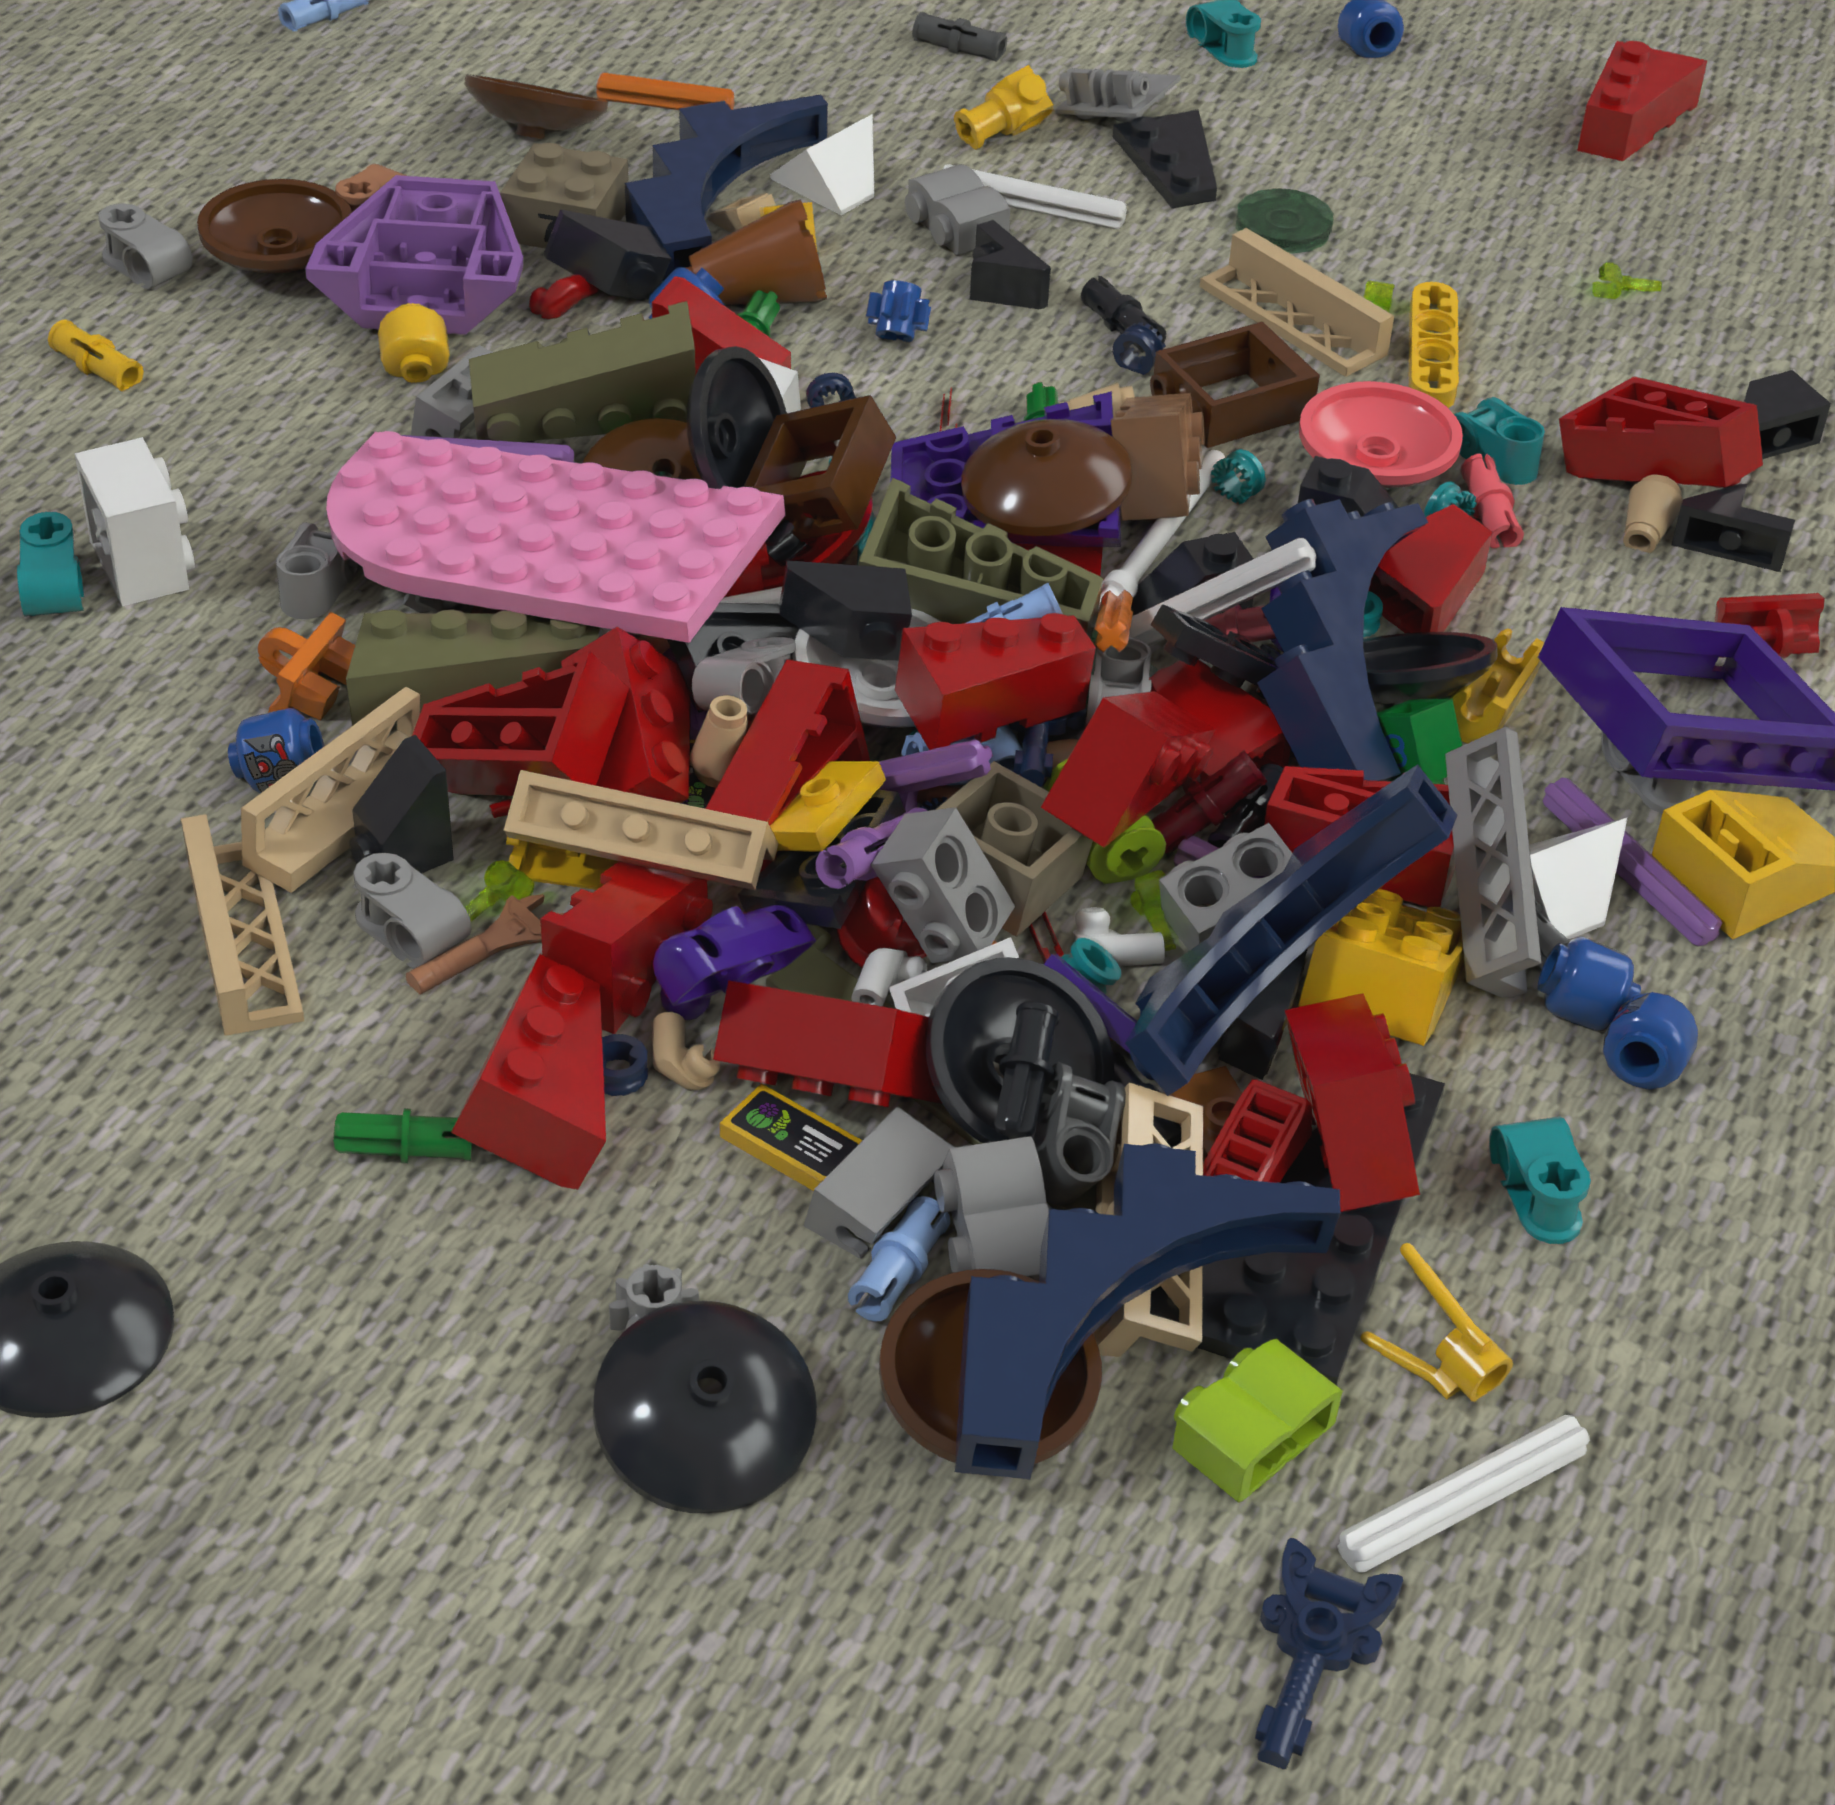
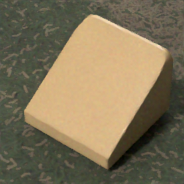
(741, 212)

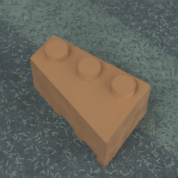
(1164, 454)

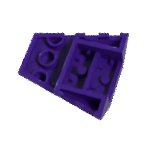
(936, 462)

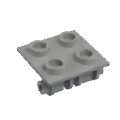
(1111, 92)

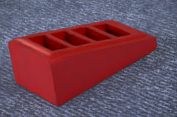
(1270, 1117)

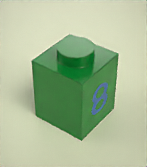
(1421, 735)

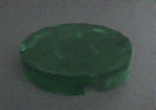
(1286, 218)

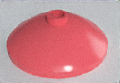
(1383, 428)

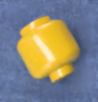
(413, 341)

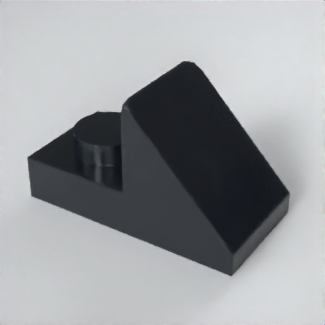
(1007, 270)
(1723, 528)

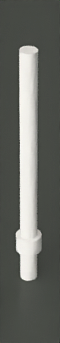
(1155, 539)

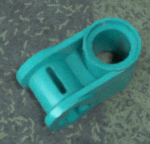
(1225, 31)
(1506, 436)
(48, 568)
(1542, 1176)

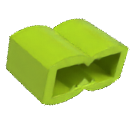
(1254, 1418)

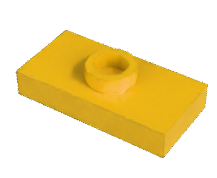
(827, 805)

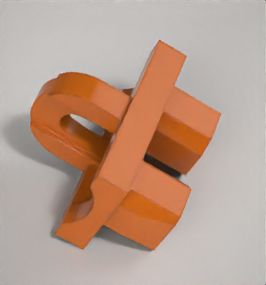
(300, 676)

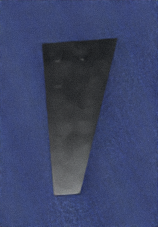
(1306, 1298)

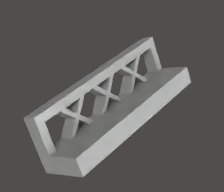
(1493, 864)

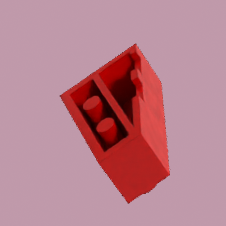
(992, 674)
(1127, 763)
(544, 1079)
(1357, 1099)

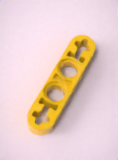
(1436, 346)

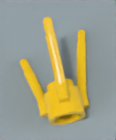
(1467, 1354)

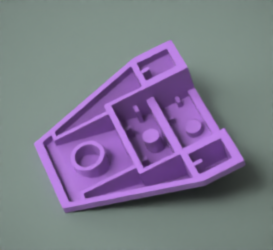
(421, 245)

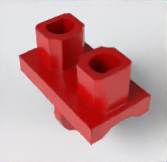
(1783, 621)

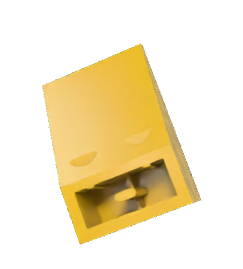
(1746, 856)
(1393, 956)

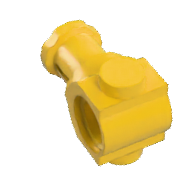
(1008, 108)

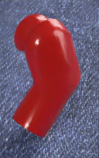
(560, 296)

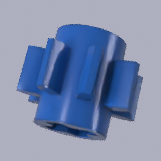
(898, 311)

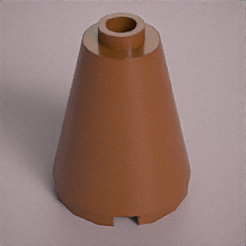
(766, 256)

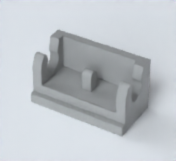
(447, 401)
(876, 1182)

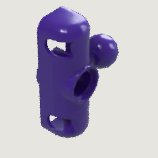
(727, 948)

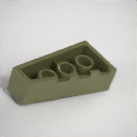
(586, 380)
(964, 568)
(453, 653)

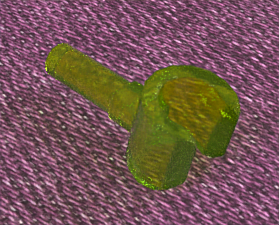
(1619, 282)
(1379, 294)
(501, 882)
(1147, 902)

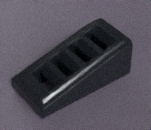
(1257, 1031)

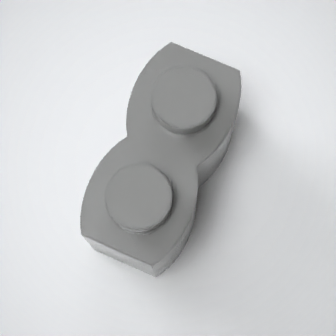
(953, 205)
(995, 1206)

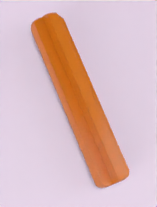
(659, 92)
(1114, 621)

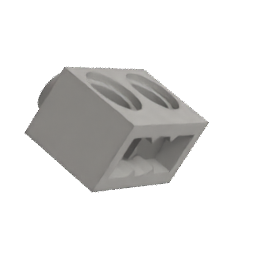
(1220, 880)
(943, 884)

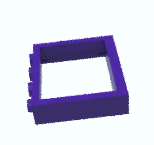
(1595, 662)

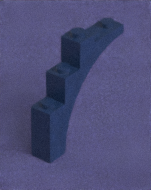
(710, 155)
(1319, 621)
(1258, 937)
(1093, 1263)

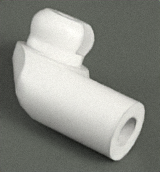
(1125, 948)
(882, 970)

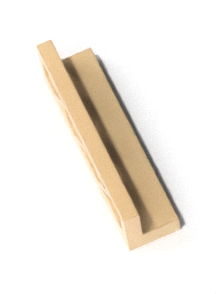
(1310, 300)
(318, 828)
(639, 830)
(219, 930)
(1134, 1317)

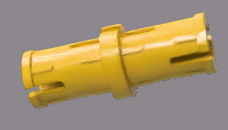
(77, 344)

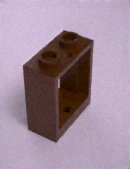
(1252, 350)
(842, 493)

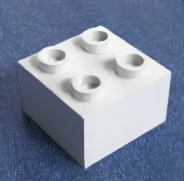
(135, 520)

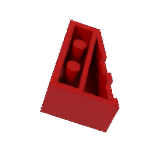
(1638, 97)
(1662, 431)
(541, 725)
(653, 730)
(797, 731)
(1316, 797)
(619, 928)
(824, 1044)

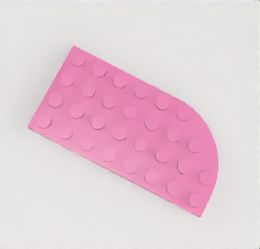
(546, 534)

